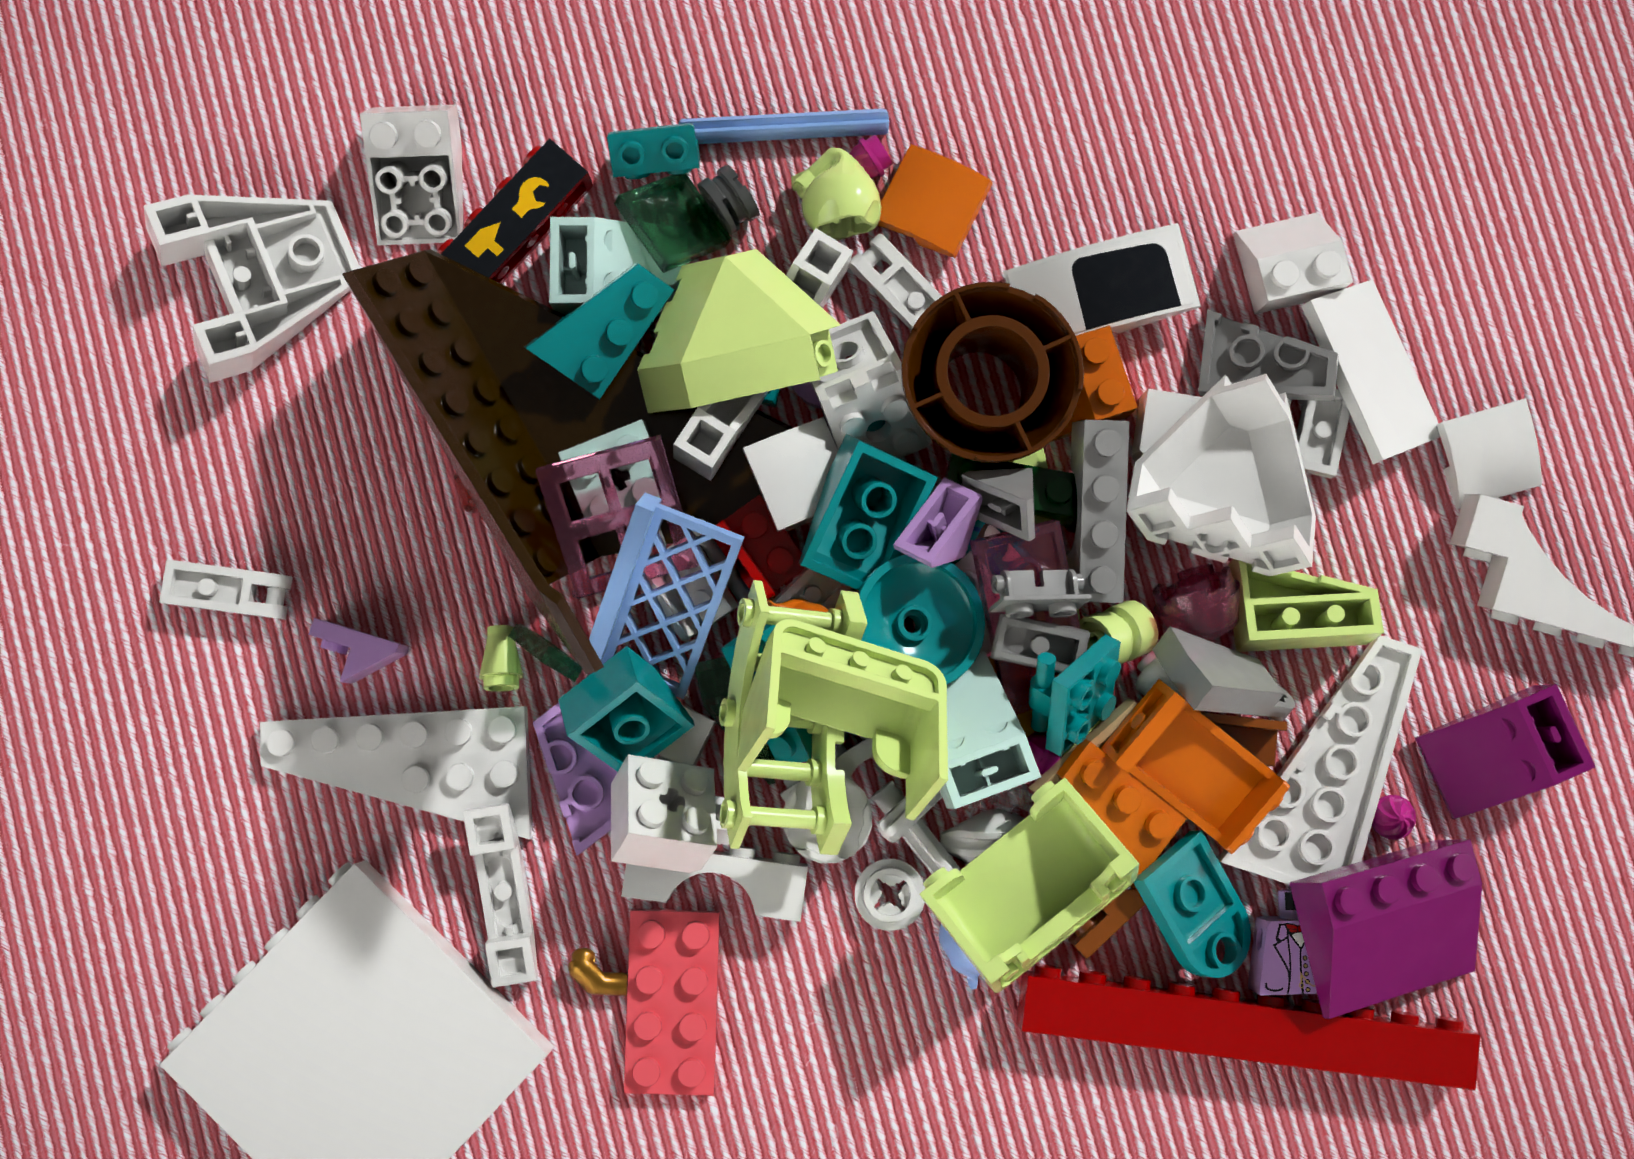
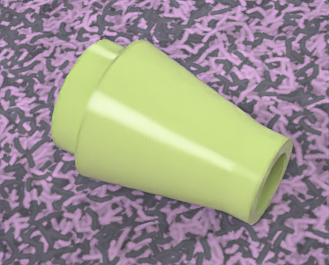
(500, 661)

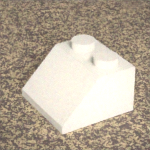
(1291, 262)

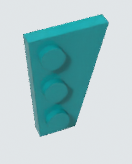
(604, 330)

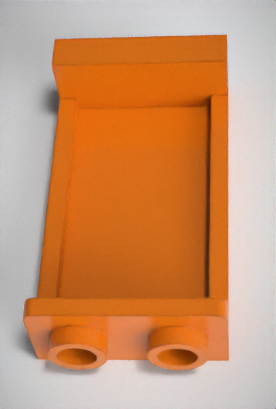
(1195, 767)

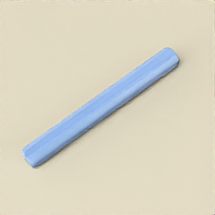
(790, 126)

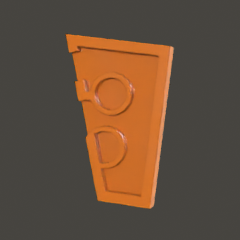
(1122, 802)

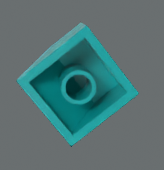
(624, 711)

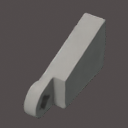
(1220, 677)

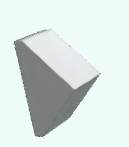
(1006, 499)

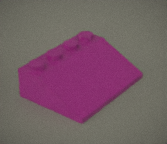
(1390, 923)

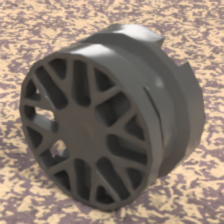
(729, 199)

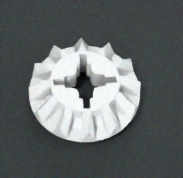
(889, 916)

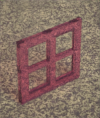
(618, 518)

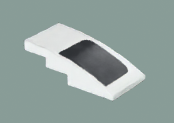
(1115, 281)

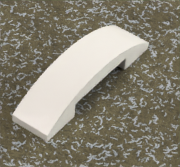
(503, 894)

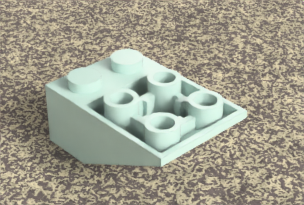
(591, 254)
(984, 739)

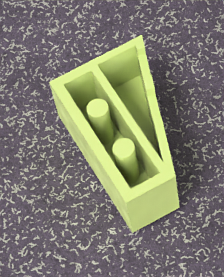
(1303, 611)

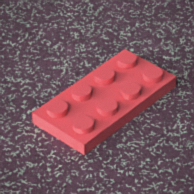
(672, 1002)

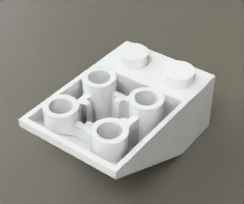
(414, 173)

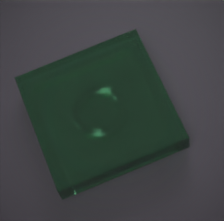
(672, 221)

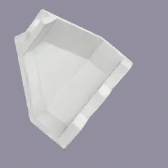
(1229, 481)

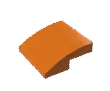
(933, 200)

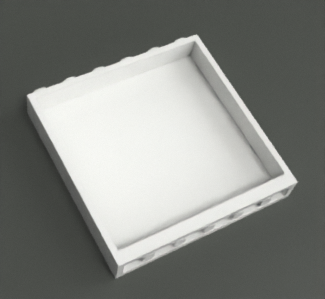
(356, 1036)

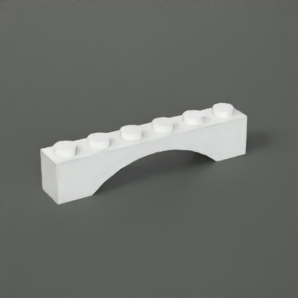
(718, 425)

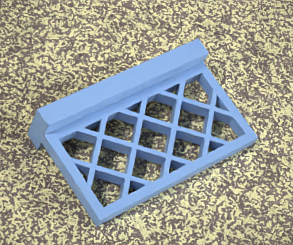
(629, 575)

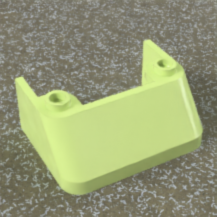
(855, 690)

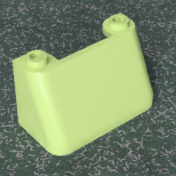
(1031, 885)

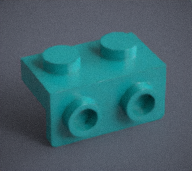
(653, 150)

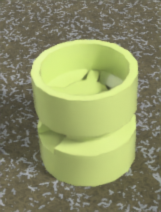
(1126, 622)

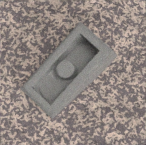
(1026, 638)

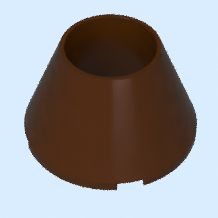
(1016, 329)

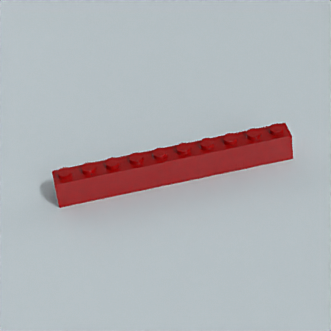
(1247, 1028)

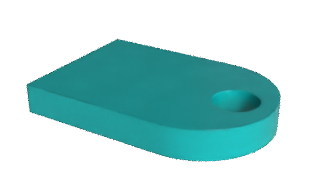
(1196, 907)

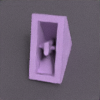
(942, 525)

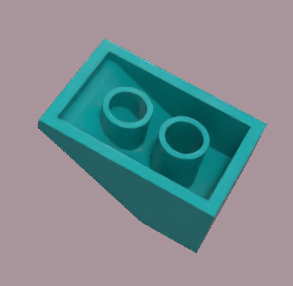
(863, 512)

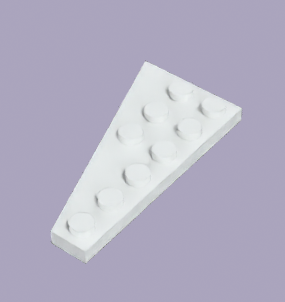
(1336, 772)

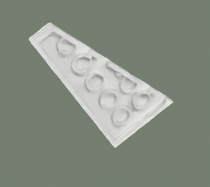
(414, 759)

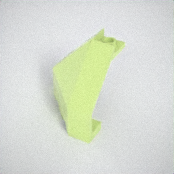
(734, 334)

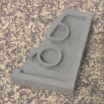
(1248, 352)

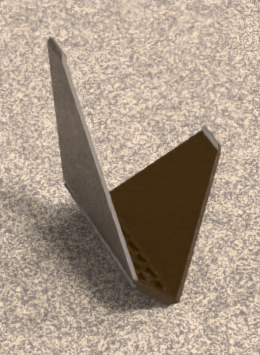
(510, 412)

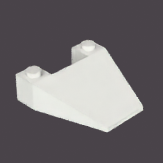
(272, 263)

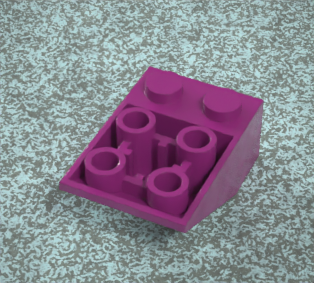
(1505, 750)

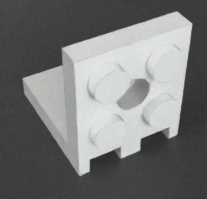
(868, 390)

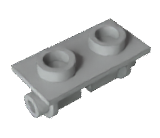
(1021, 597)

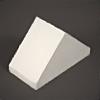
(1156, 415)

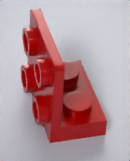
(764, 552)

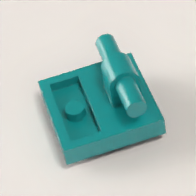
(1075, 698)

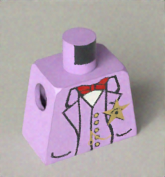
(1279, 953)

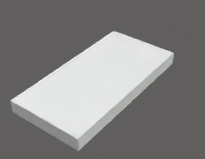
(1373, 371)

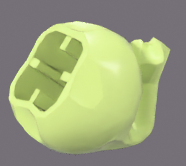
(838, 195)

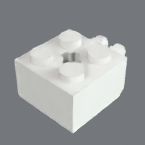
(665, 815)

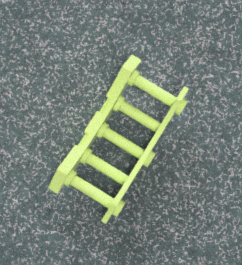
(829, 810)

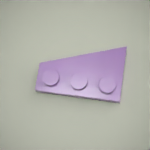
(579, 779)

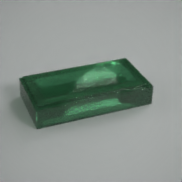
(546, 651)

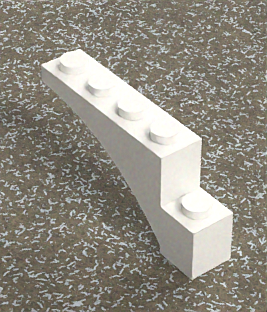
(1526, 582)

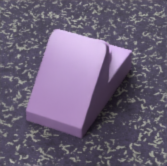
(366, 651)

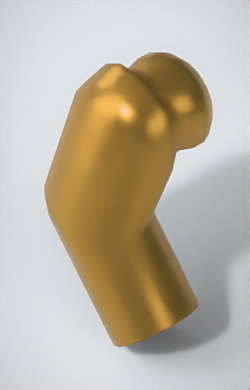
(591, 977)

